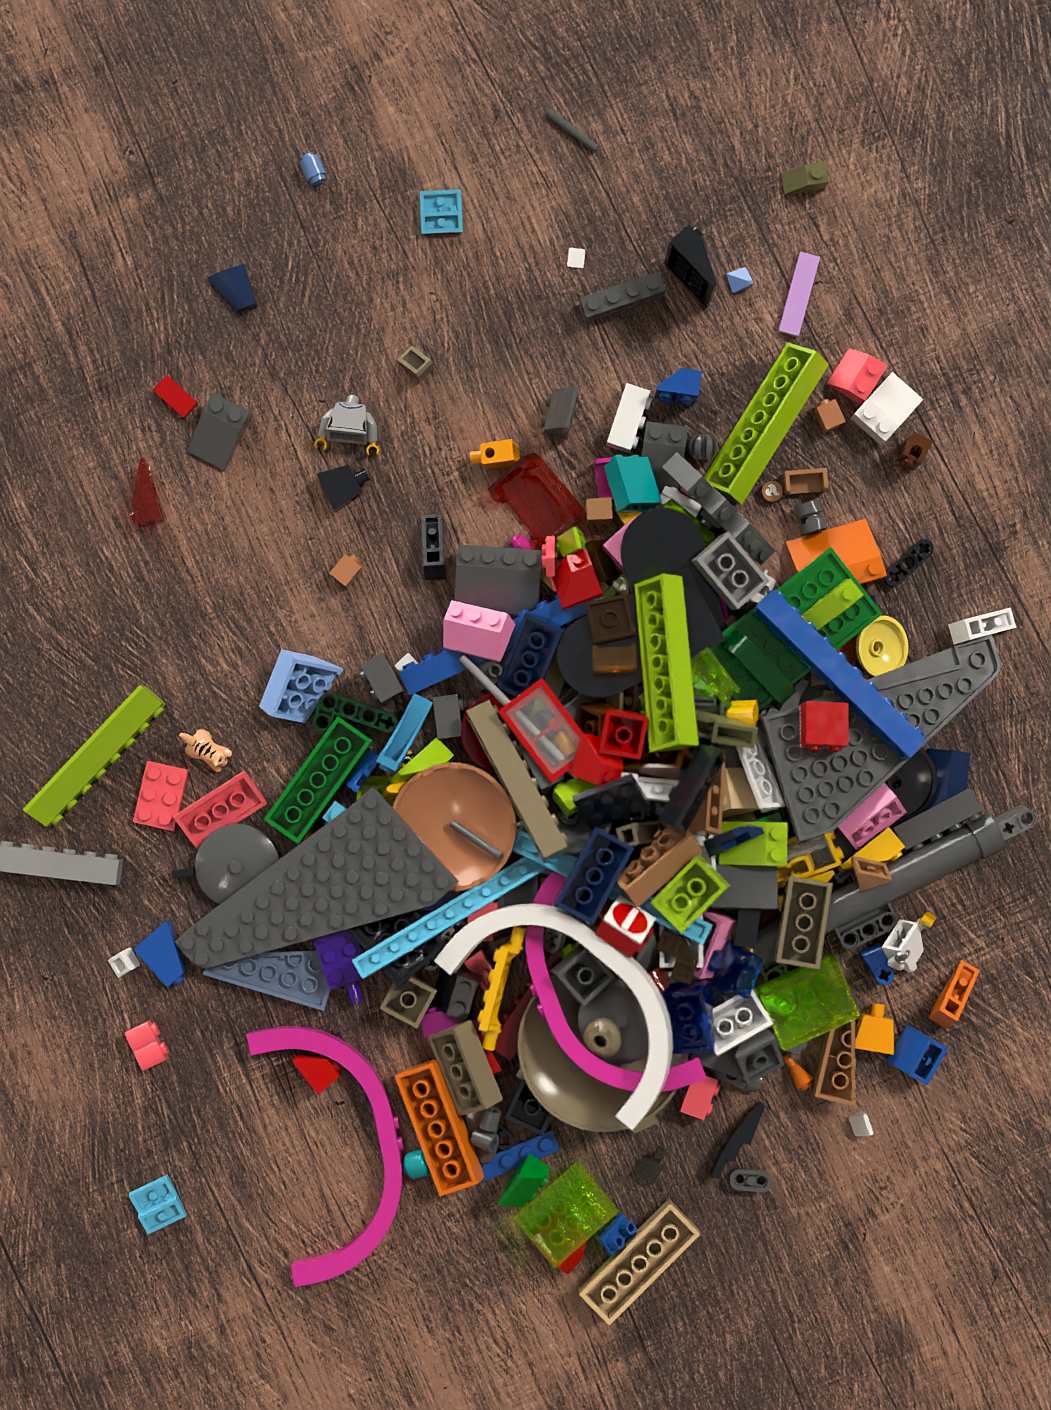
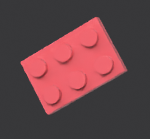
(160, 795)

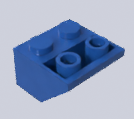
(680, 387)
(917, 1054)

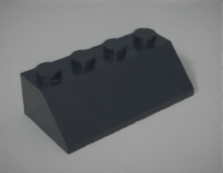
(691, 789)

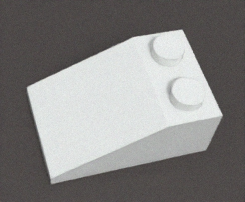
(886, 408)

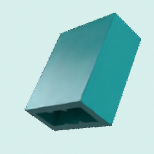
(632, 483)

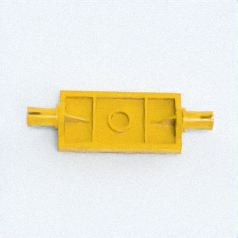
(498, 977)

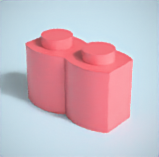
(146, 1045)

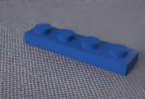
(511, 1159)

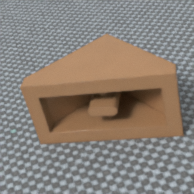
(870, 873)

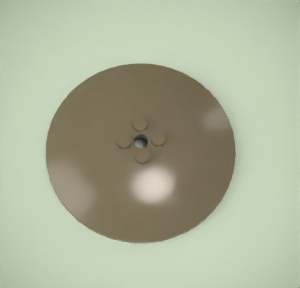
(568, 1095)

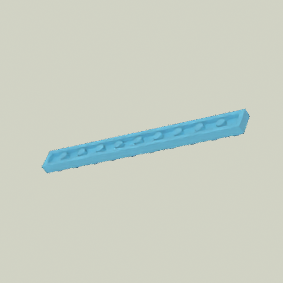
(562, 865)
(446, 916)

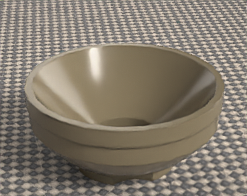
(607, 1029)

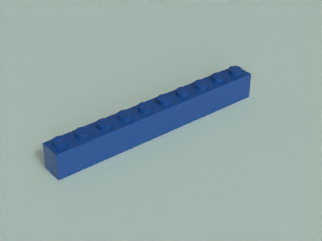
(447, 663)
(839, 675)

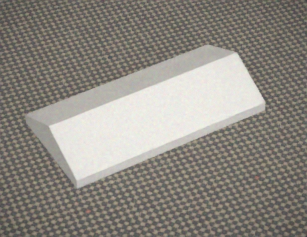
(761, 777)

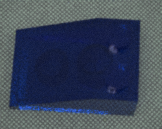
(690, 1017)

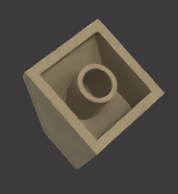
(409, 1001)

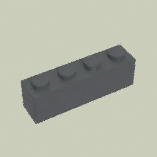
(622, 297)
(938, 820)

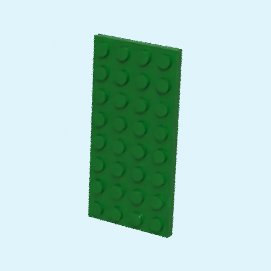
(802, 592)

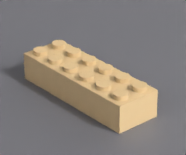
(639, 1261)

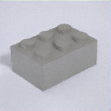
(730, 571)

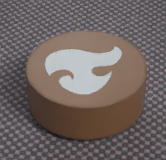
(771, 491)

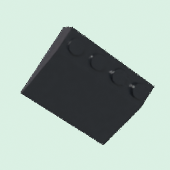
(691, 264)
(409, 964)

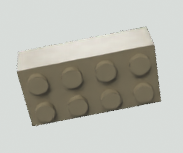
(802, 922)

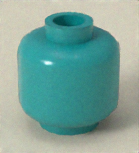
(415, 1165)

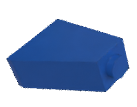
(163, 954)

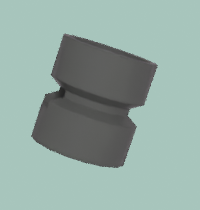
(810, 517)

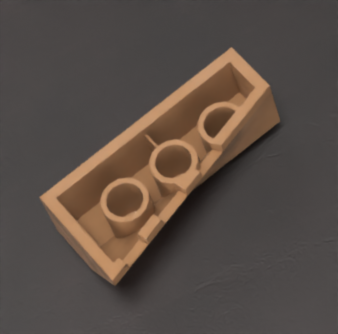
(657, 864)
(836, 1066)

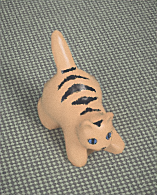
(202, 747)

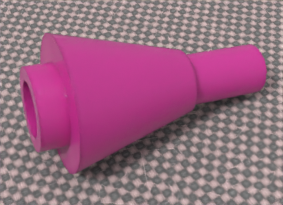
(520, 542)

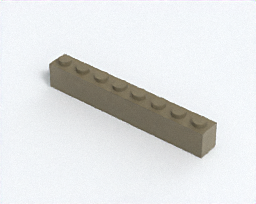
(517, 782)

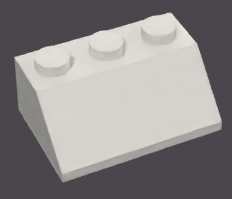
(738, 1021)

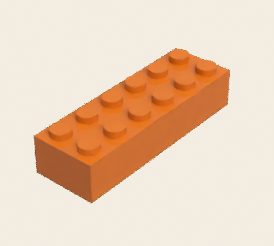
(439, 1128)

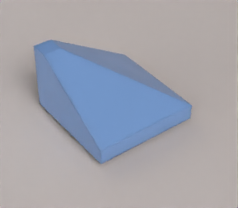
(739, 280)

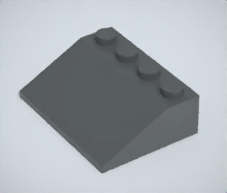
(498, 578)

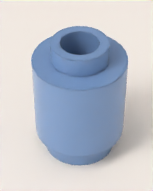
(313, 169)

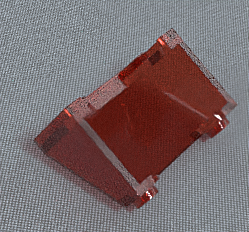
(538, 499)

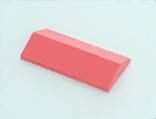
(220, 807)

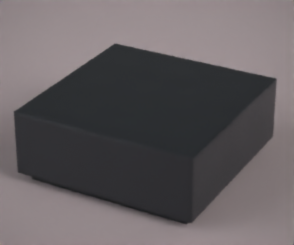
(186, 872)

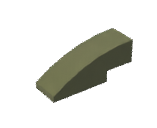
(725, 730)

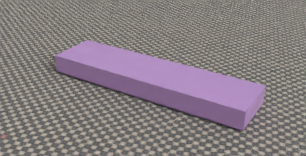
(799, 294)

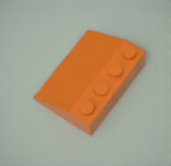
(851, 543)

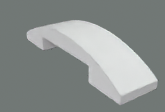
(655, 788)

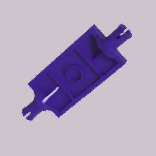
(336, 958)

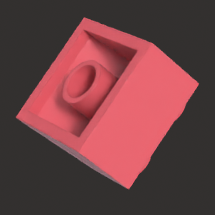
(856, 375)

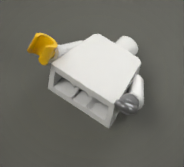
(905, 943)

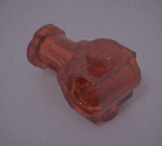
(660, 978)

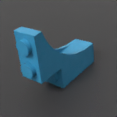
(405, 734)

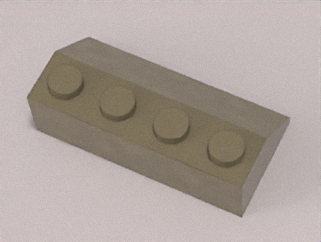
(465, 1068)

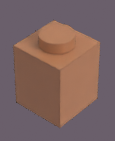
(829, 415)
(347, 570)

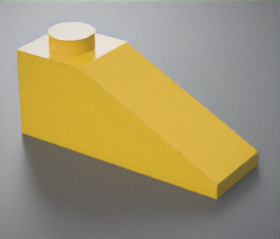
(880, 849)

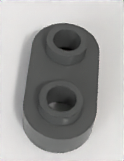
(749, 1180)

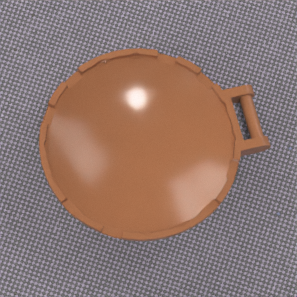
(473, 800)

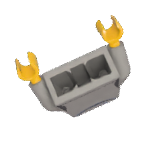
(348, 424)

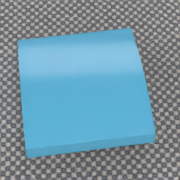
(441, 211)
(157, 1204)

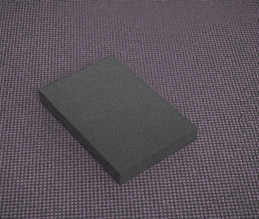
(750, 887)

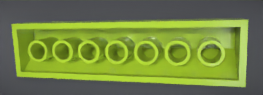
(765, 422)
(666, 663)
(95, 756)

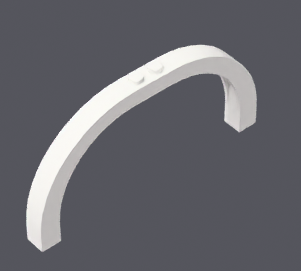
(627, 968)

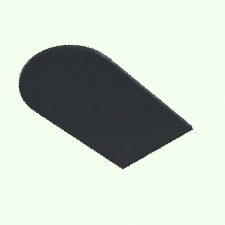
(663, 544)
(576, 644)

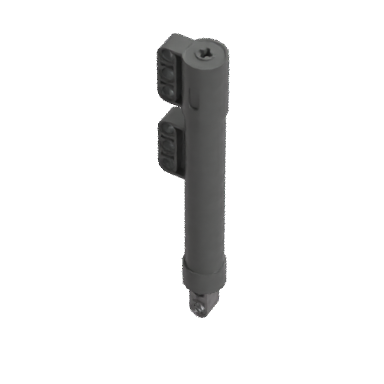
(854, 909)

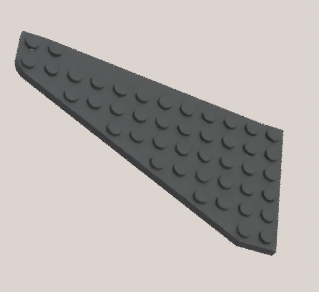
(829, 786)
(339, 878)

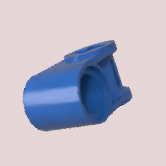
(876, 961)

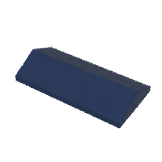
(530, 654)
(952, 774)

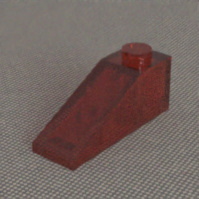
(145, 499)

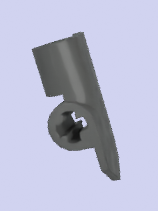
(482, 1131)

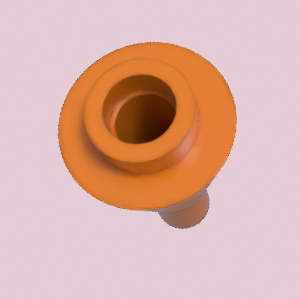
(800, 1077)

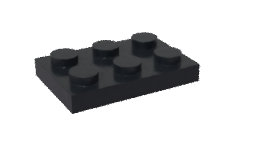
(611, 801)

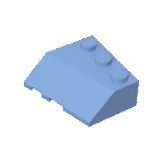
(297, 685)

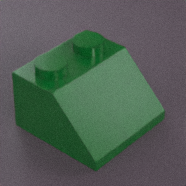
(524, 1183)

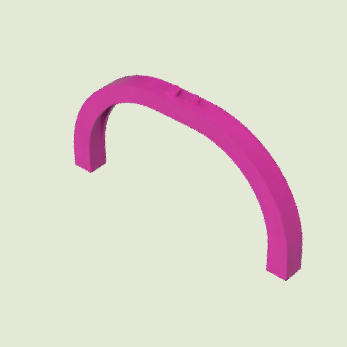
(678, 1076)
(339, 1261)

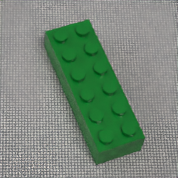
(318, 780)

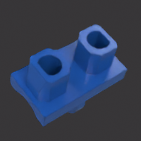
(615, 1234)

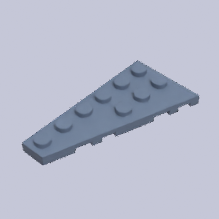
(282, 974)

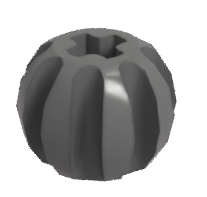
(702, 447)

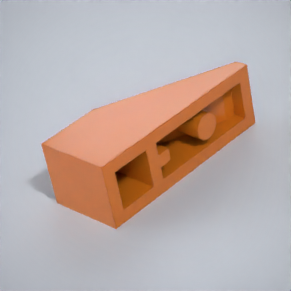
(954, 995)

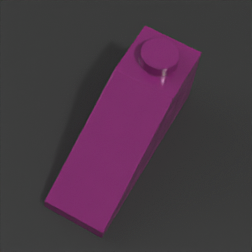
(436, 1020)

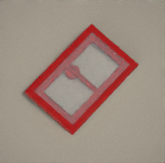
(543, 729)

